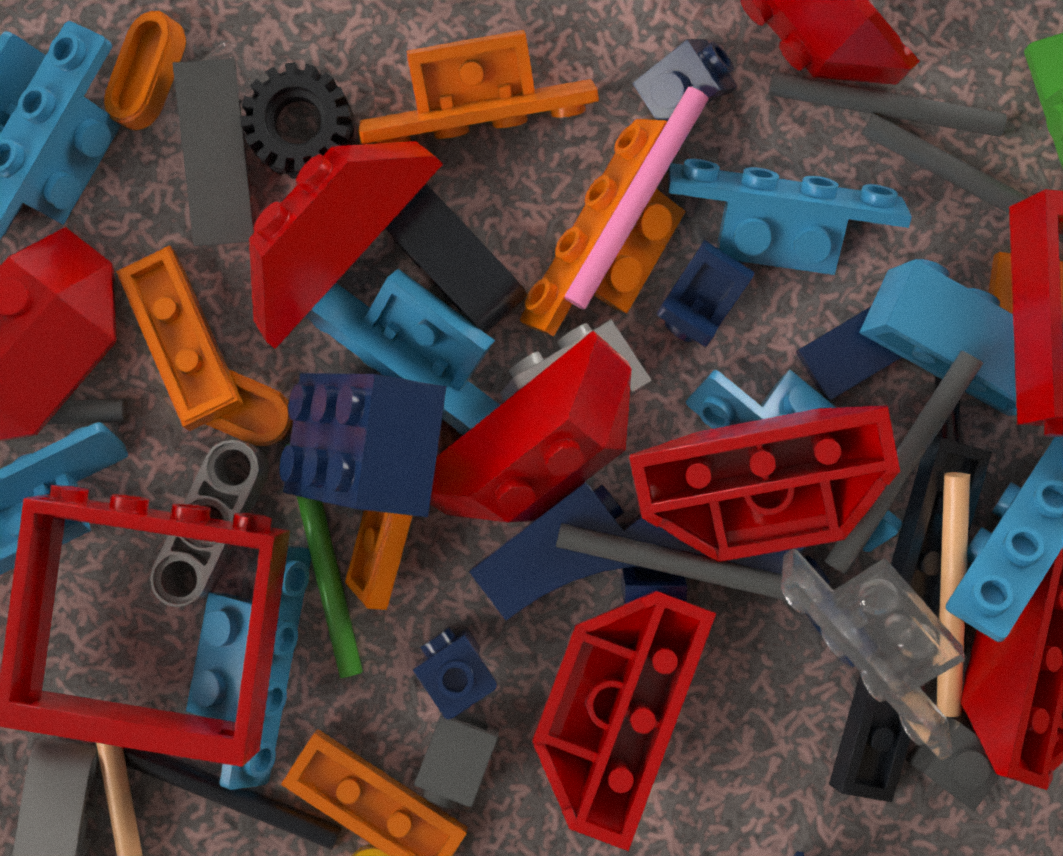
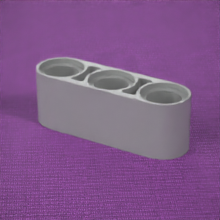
(209, 489)
(57, 799)

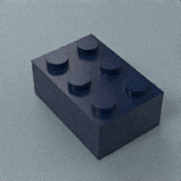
(363, 441)

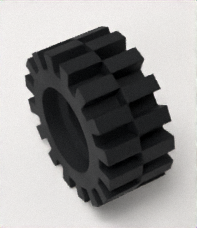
(282, 90)

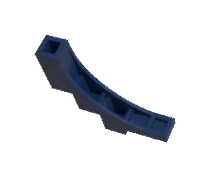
(534, 566)

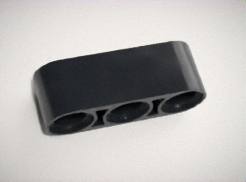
(455, 260)

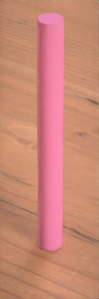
(636, 197)

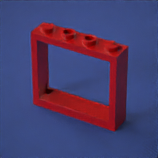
(1038, 310)
(30, 614)

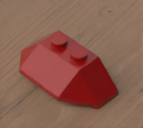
(836, 39)
(326, 226)
(52, 327)
(539, 439)
(768, 480)
(1017, 688)
(618, 710)

